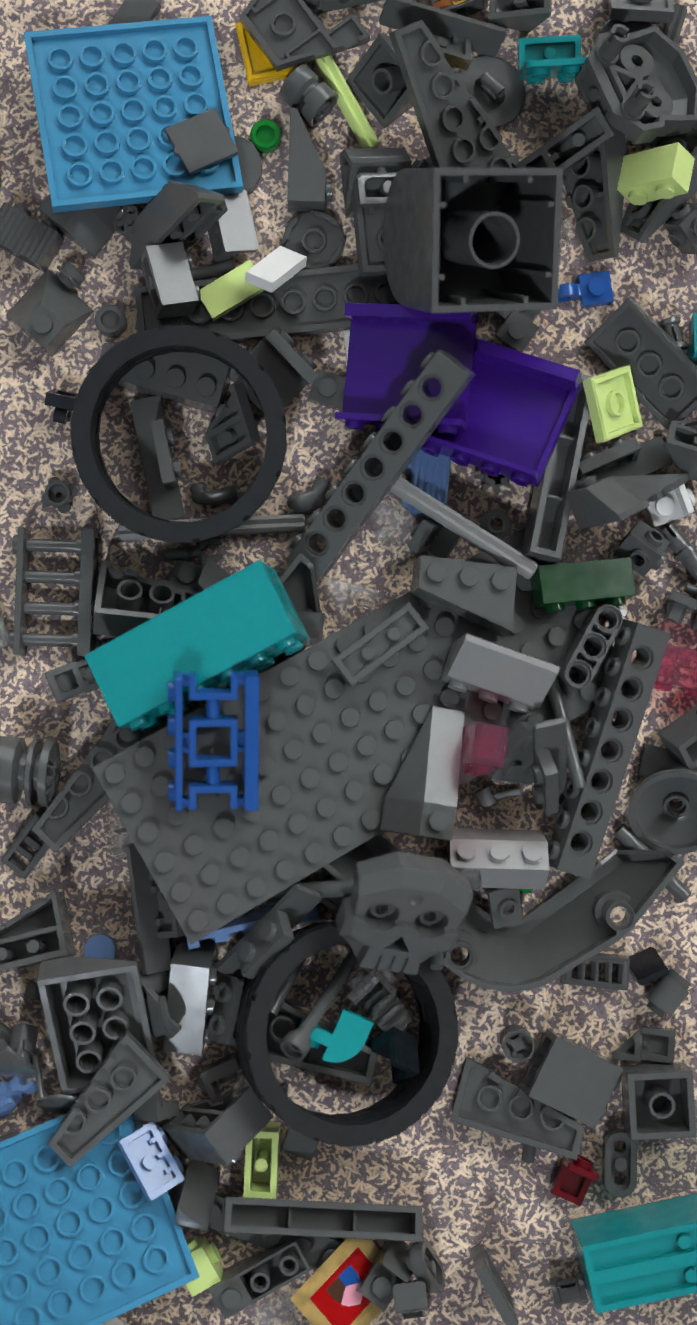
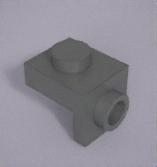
(432, 537)

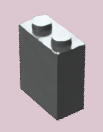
(571, 1078)

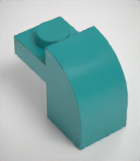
(345, 1039)

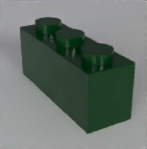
(583, 584)

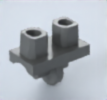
(680, 603)

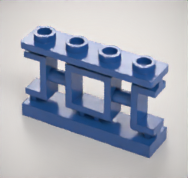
(241, 740)

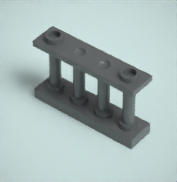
(84, 577)

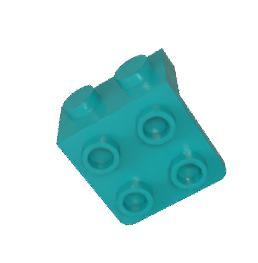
(549, 58)

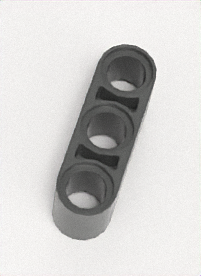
(600, 639)

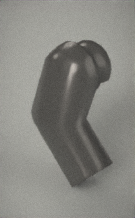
(309, 500)

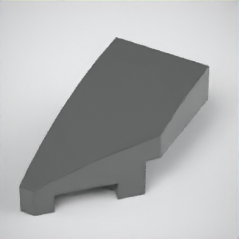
(648, 1044)

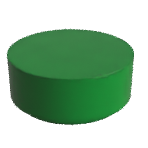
(265, 136)

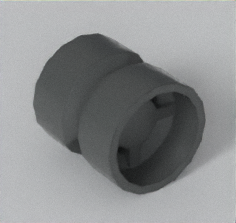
(306, 93)

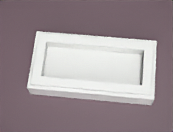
(275, 269)

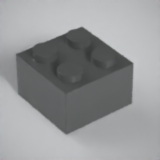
(658, 1101)

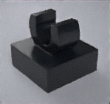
(63, 403)

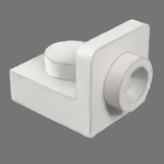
(671, 507)

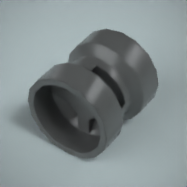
(519, 1048)

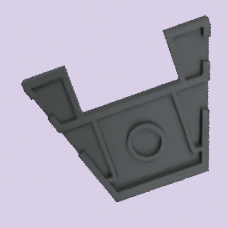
(293, 35)

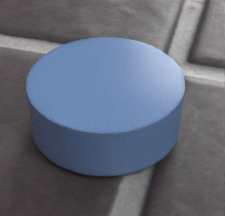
(100, 946)

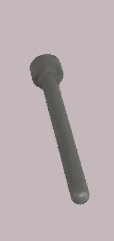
(297, 1042)

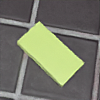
(228, 292)

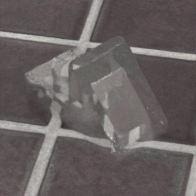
(343, 593)

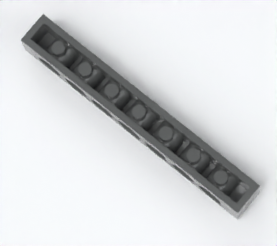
(453, 379)
(620, 738)

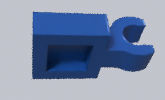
(590, 290)

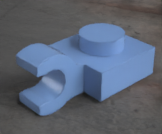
(13, 1093)

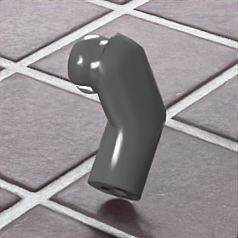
(213, 497)

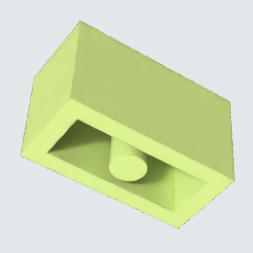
(656, 174)
(262, 1163)

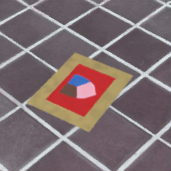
(331, 1292)

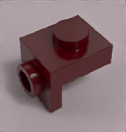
(573, 1179)

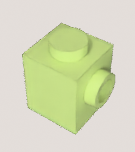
(207, 1263)

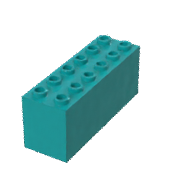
(217, 631)
(638, 1253)

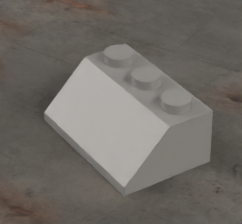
(498, 674)
(503, 856)

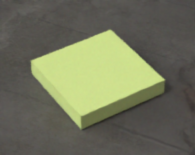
(612, 403)

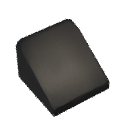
(647, 966)

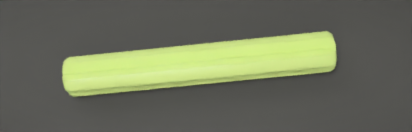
(347, 102)

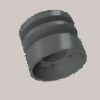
(31, 771)

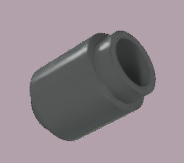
(667, 993)

